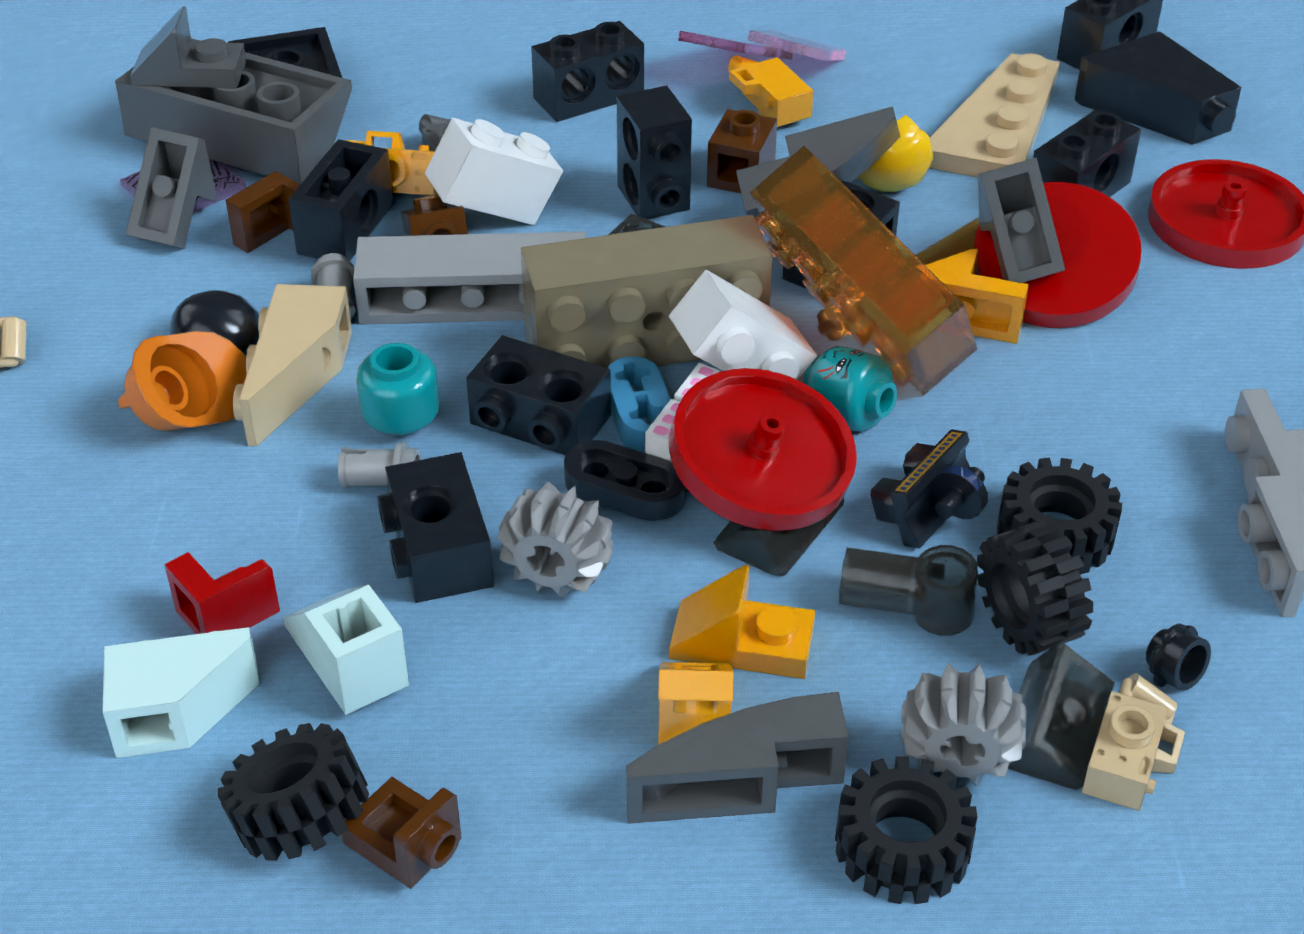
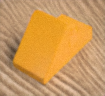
(992, 304)
(753, 636)
(692, 695)

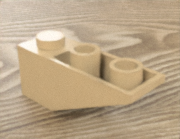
(296, 354)

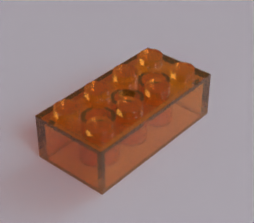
(863, 271)

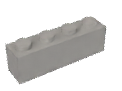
(443, 276)

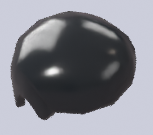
(218, 313)

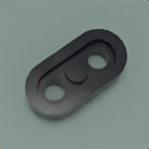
(624, 480)

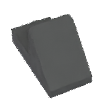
(176, 61)
(169, 182)
(1020, 221)

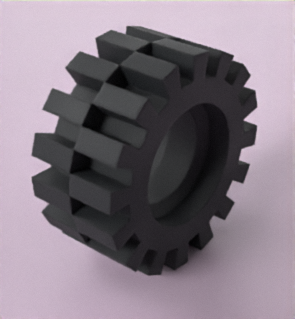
(1069, 493)
(1034, 587)
(293, 791)
(898, 863)

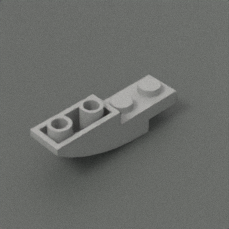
(1275, 486)

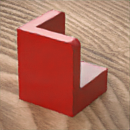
(222, 604)

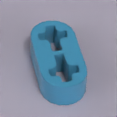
(630, 405)

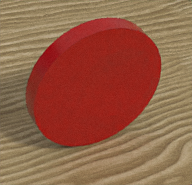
(1228, 213)
(1098, 254)
(762, 449)

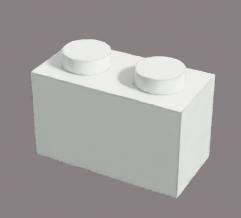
(493, 170)
(739, 330)

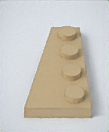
(998, 119)

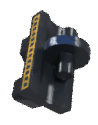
(934, 488)

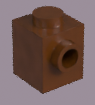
(739, 143)

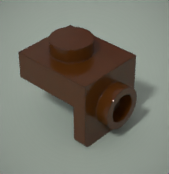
(261, 211)
(434, 217)
(405, 831)

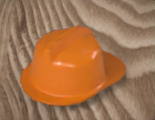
(183, 380)

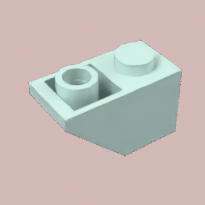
(352, 646)
(174, 688)

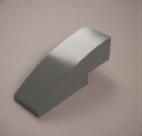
(841, 146)
(740, 761)

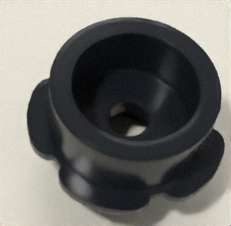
(1178, 656)

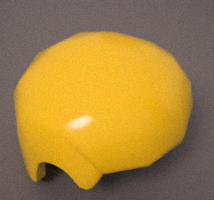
(903, 162)

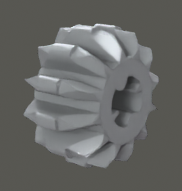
(555, 539)
(964, 723)

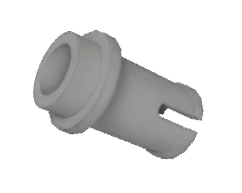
(335, 270)
(368, 466)

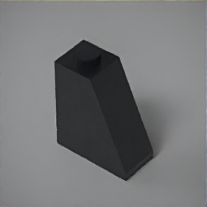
(1159, 88)

